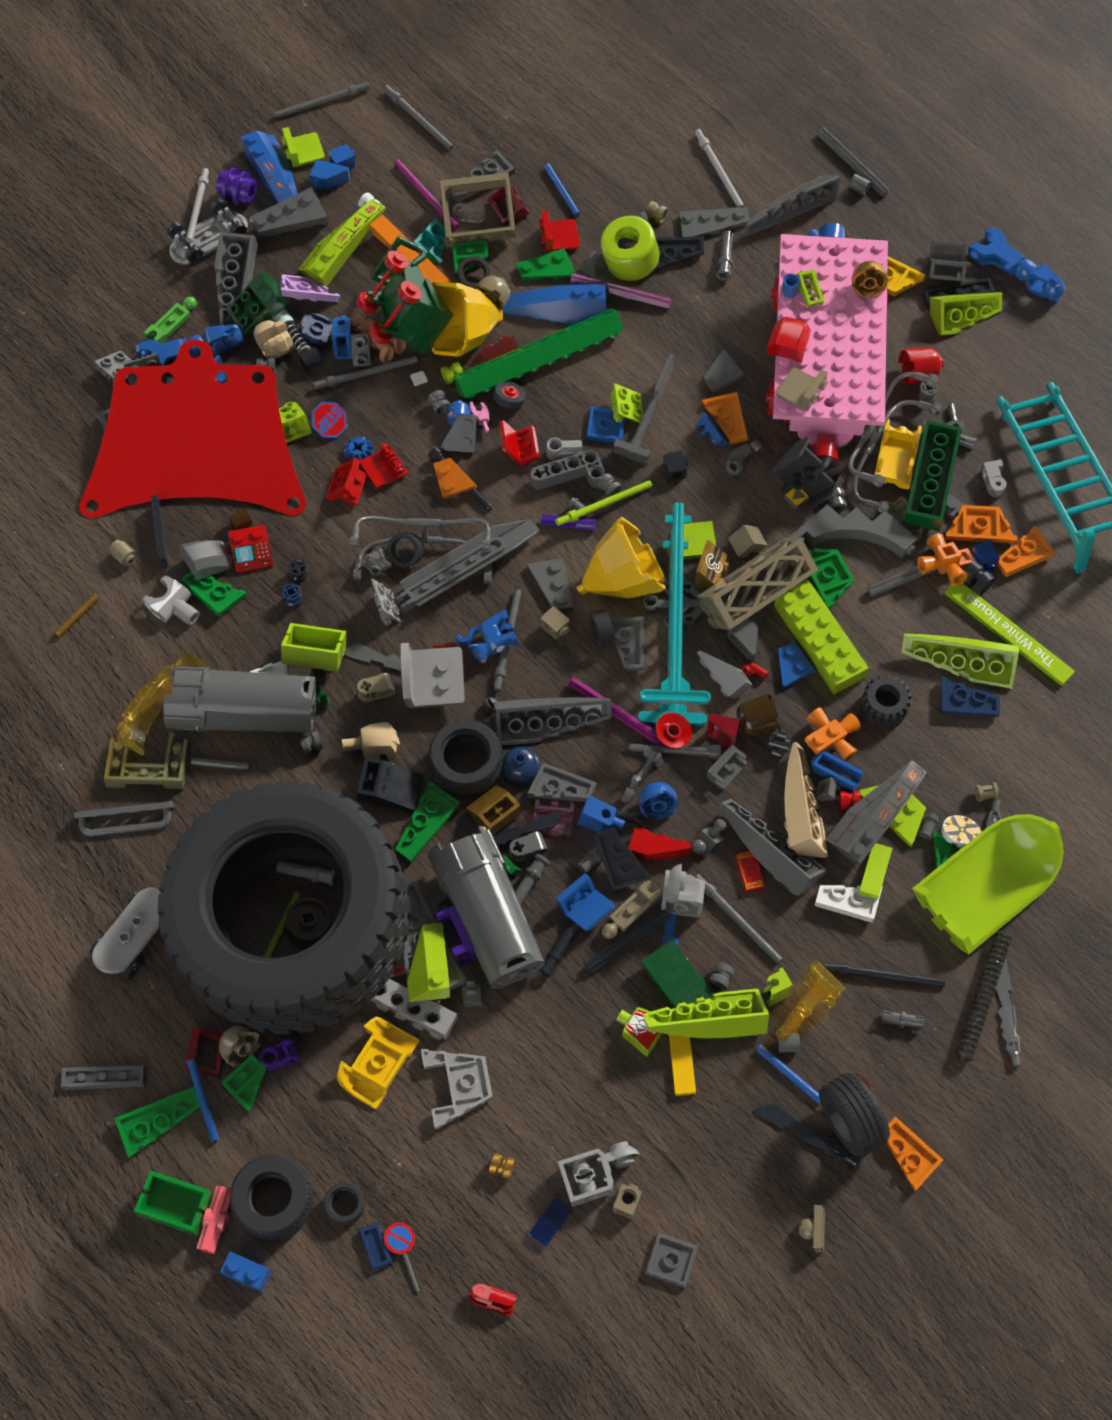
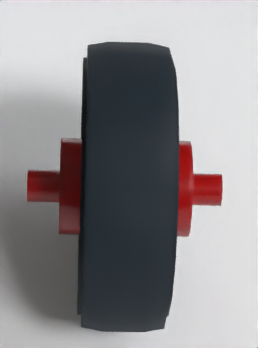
(509, 395)

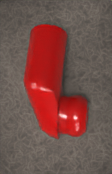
(753, 670)

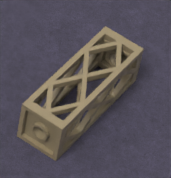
(796, 554)

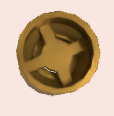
(506, 1168)

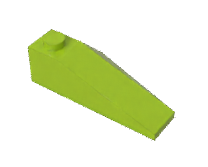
(959, 311)
(429, 969)

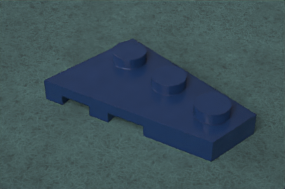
(961, 700)

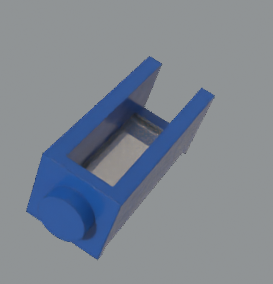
(830, 766)

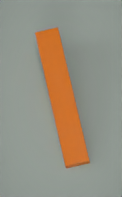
(387, 233)

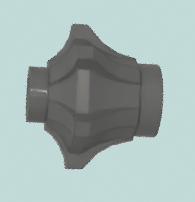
(377, 562)

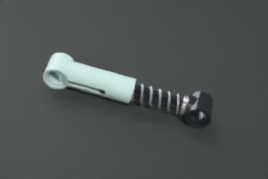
(307, 355)

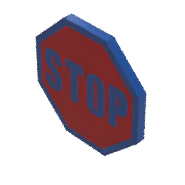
(328, 420)

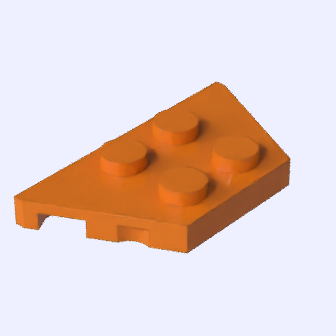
(981, 525)

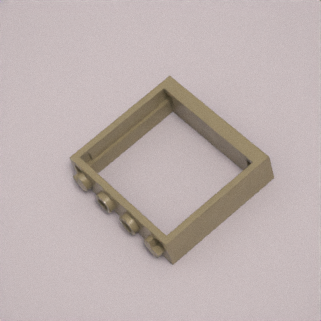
(473, 184)

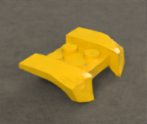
(377, 1062)

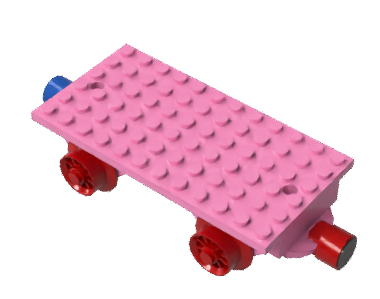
(843, 340)

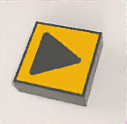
(796, 498)

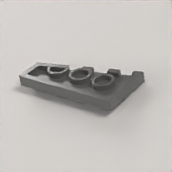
(494, 165)

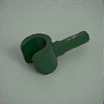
(322, 698)

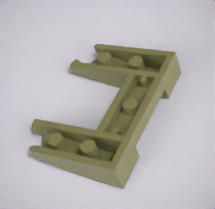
(171, 774)

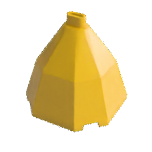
(472, 319)
(622, 565)

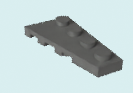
(712, 221)

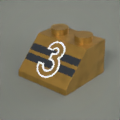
(710, 567)

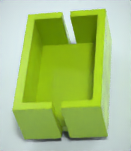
(313, 647)

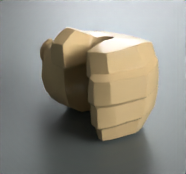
(273, 338)
(374, 740)

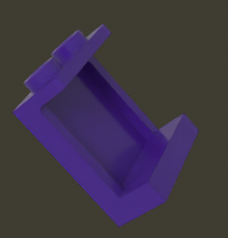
(464, 952)

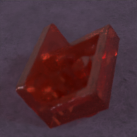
(502, 347)

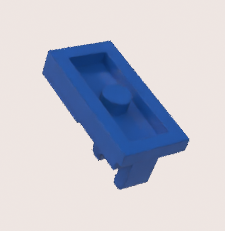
(711, 428)

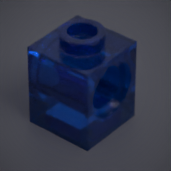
(985, 555)

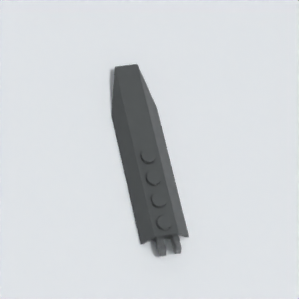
(462, 563)

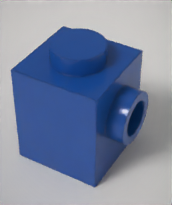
(342, 156)

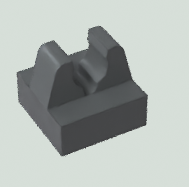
(827, 789)

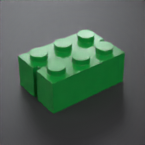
(173, 1203)

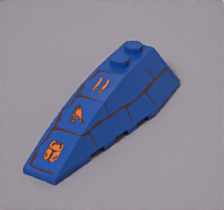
(270, 164)

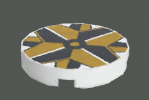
(959, 830)

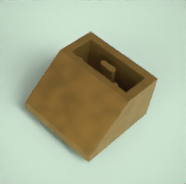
(494, 809)

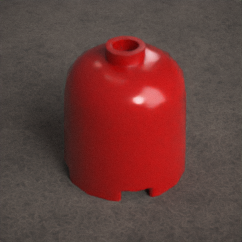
(921, 360)

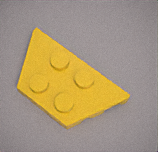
(901, 277)

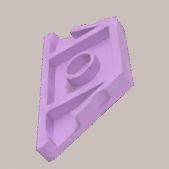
(305, 288)

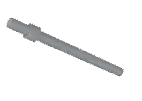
(705, 145)
(202, 184)

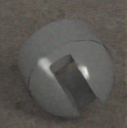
(486, 706)

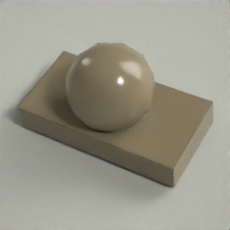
(814, 1228)

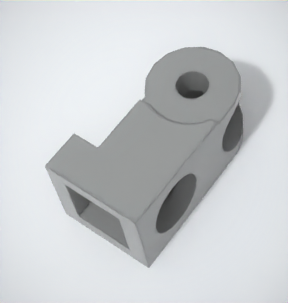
(992, 477)

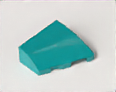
(432, 241)

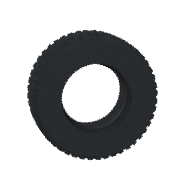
(854, 1114)
(255, 1174)

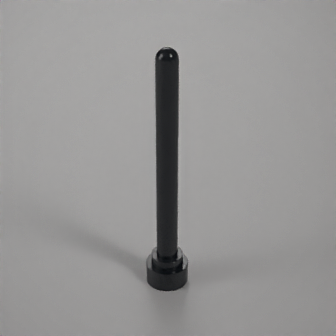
(437, 455)

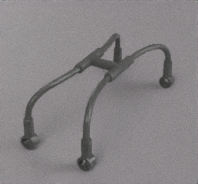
(874, 435)
(423, 523)

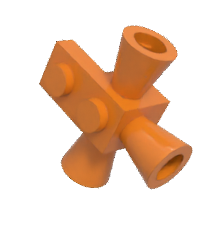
(946, 559)
(832, 734)

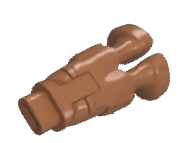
(362, 324)

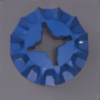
(350, 452)

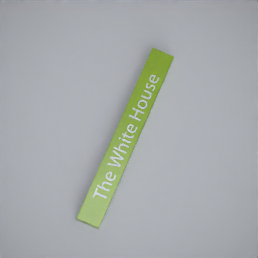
(1010, 633)

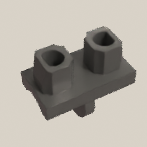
(360, 350)

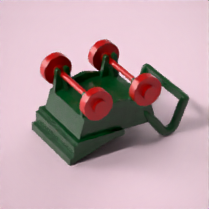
(407, 303)

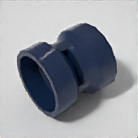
(295, 598)

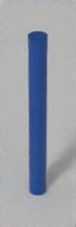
(562, 190)
(788, 1073)
(203, 1099)

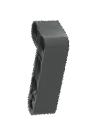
(539, 474)

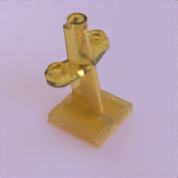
(821, 988)

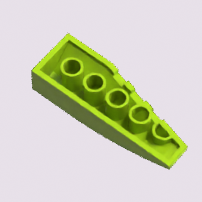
(971, 658)

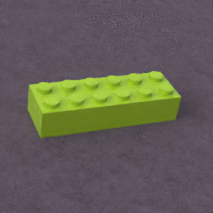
(821, 637)

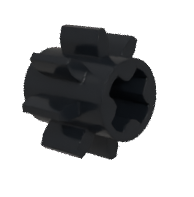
(779, 743)

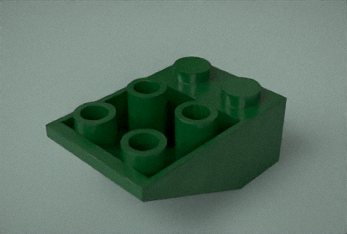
(257, 303)

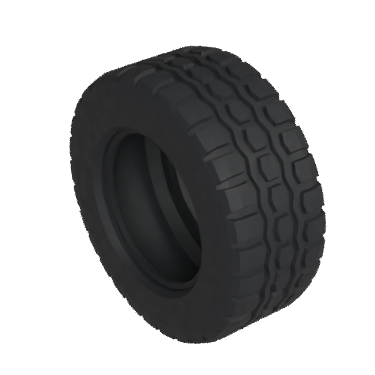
(237, 843)

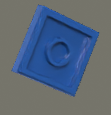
(603, 426)

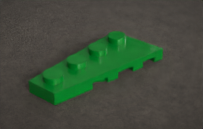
(430, 816)
(153, 1120)

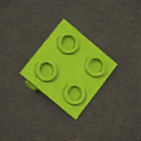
(626, 404)

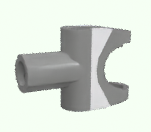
(172, 603)

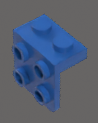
(584, 903)

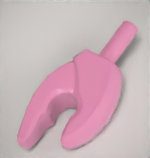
(482, 416)

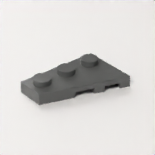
(630, 641)
(560, 785)

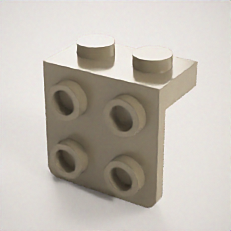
(802, 388)

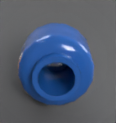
(456, 408)

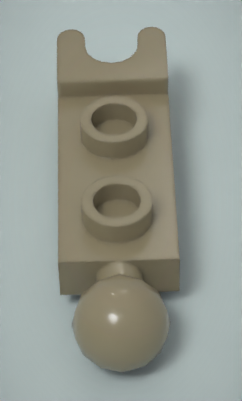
(631, 910)

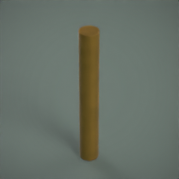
(76, 615)

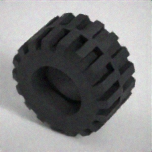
(885, 687)

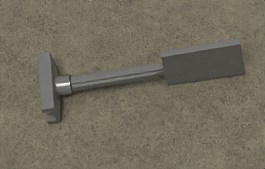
(633, 450)

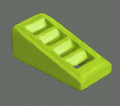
(810, 274)

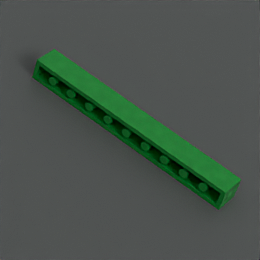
(538, 353)

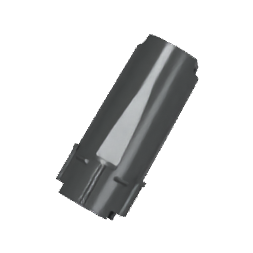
(239, 701)
(488, 907)

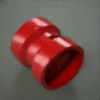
(847, 800)

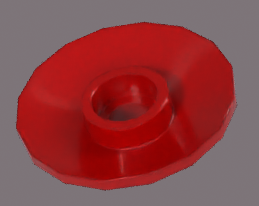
(678, 725)

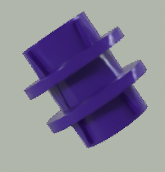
(236, 186)

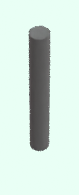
(220, 763)

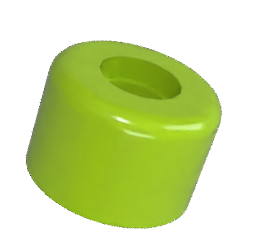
(633, 262)

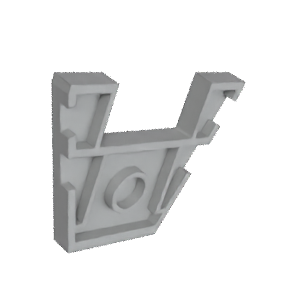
(467, 1083)

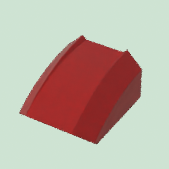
(789, 339)

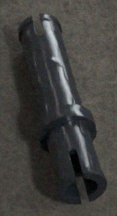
(555, 956)

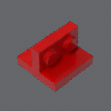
(347, 482)

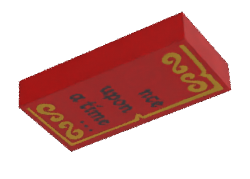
(749, 871)

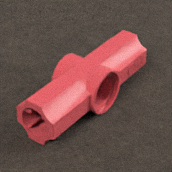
(215, 1220)

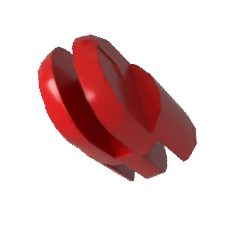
(492, 1299)

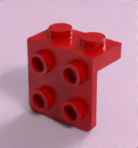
(558, 234)
(519, 444)

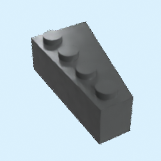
(289, 215)

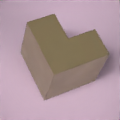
(746, 540)

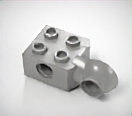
(682, 893)
(589, 1174)

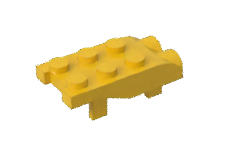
(898, 455)

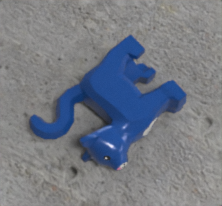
(492, 634)

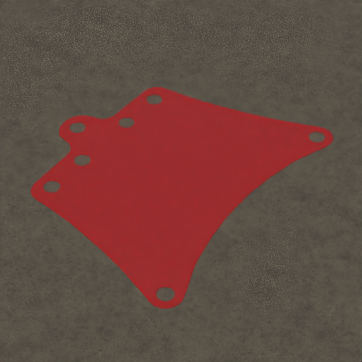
(193, 438)

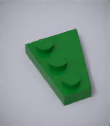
(546, 266)
(212, 593)

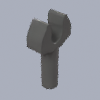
(953, 417)

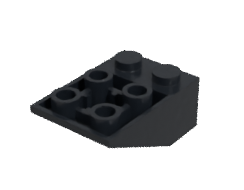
(389, 785)

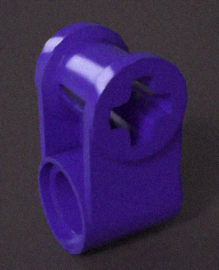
(281, 1055)

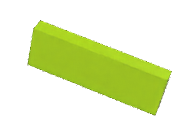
(875, 871)

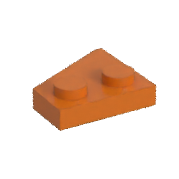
(452, 478)

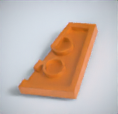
(912, 1154)

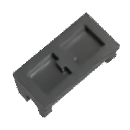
(727, 767)

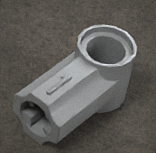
(564, 448)

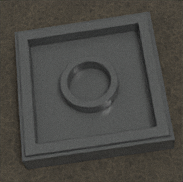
(671, 1260)

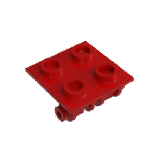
(383, 466)

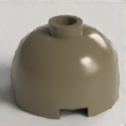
(495, 290)
(238, 1044)

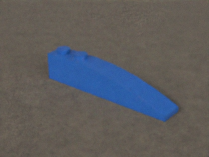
(559, 303)

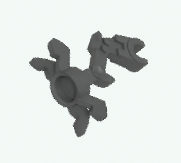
(651, 756)

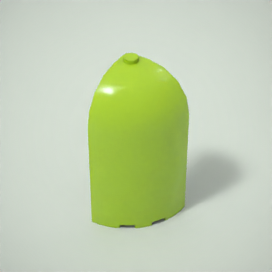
(995, 878)

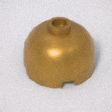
(869, 279)

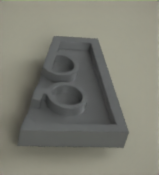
(553, 582)

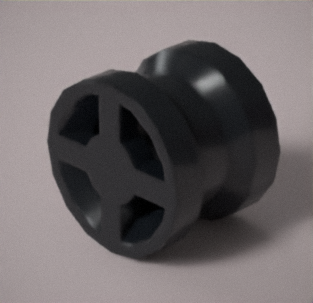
(299, 566)

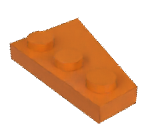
(728, 416)
(1026, 553)

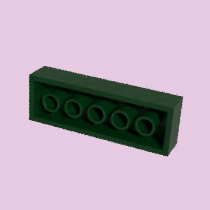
(932, 476)

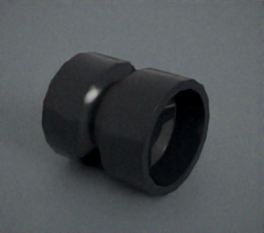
(980, 580)

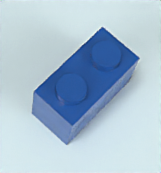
(246, 1272)

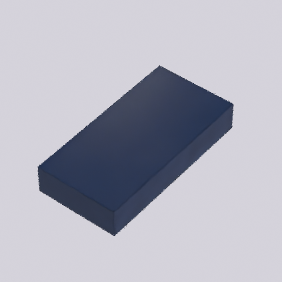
(375, 1247)

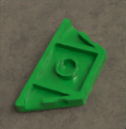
(832, 575)

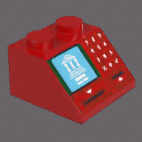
(251, 549)

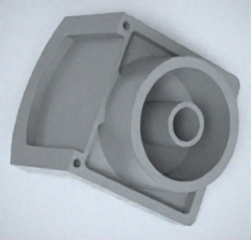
(432, 676)

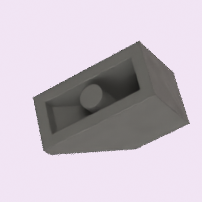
(745, 638)

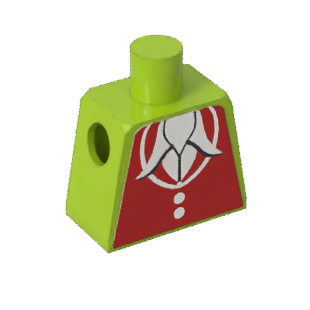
(637, 1032)

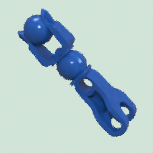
(1039, 279)
(219, 338)

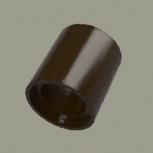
(240, 520)

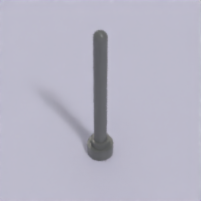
(713, 751)

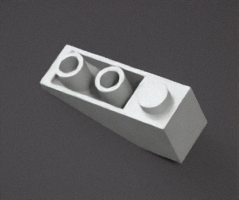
(729, 677)

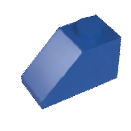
(328, 175)

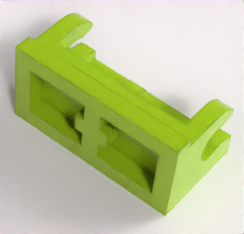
(780, 988)

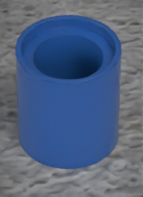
(790, 285)

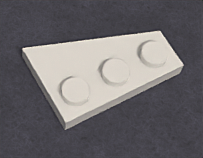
(847, 901)

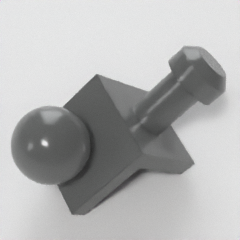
(708, 838)

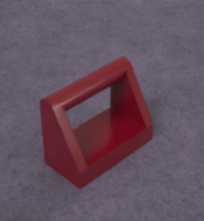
(519, 213)
(727, 730)
(195, 1047)

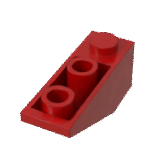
(654, 847)

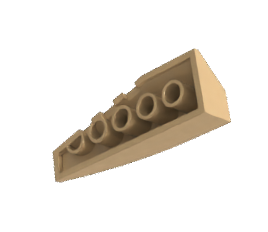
(802, 822)

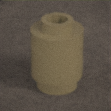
(123, 553)

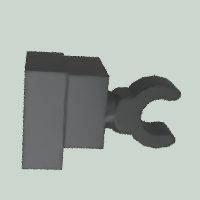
(471, 994)

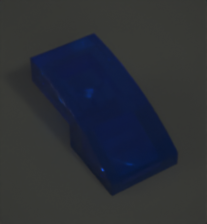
(550, 1222)

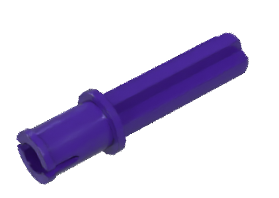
(585, 524)

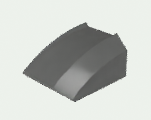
(206, 557)

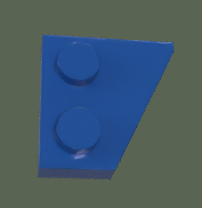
(793, 664)

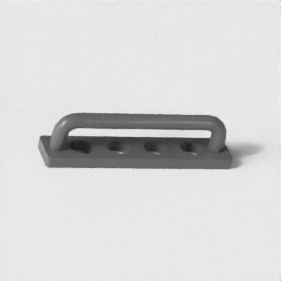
(82, 815)

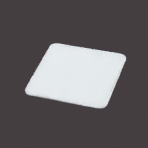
(418, 378)

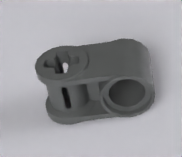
(528, 845)

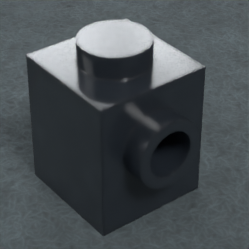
(675, 465)

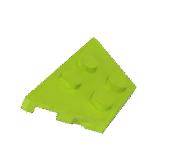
(908, 819)

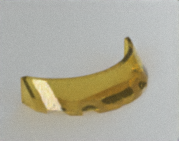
(148, 704)

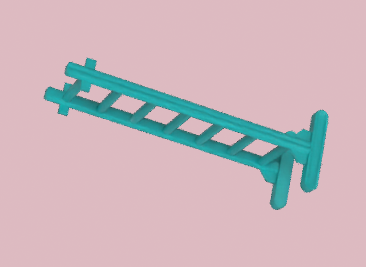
(1084, 538)
(675, 690)

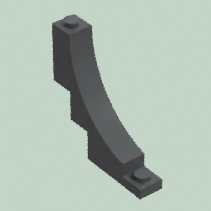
(883, 530)

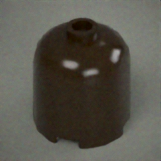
(758, 717)

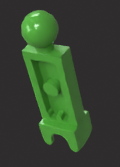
(170, 321)

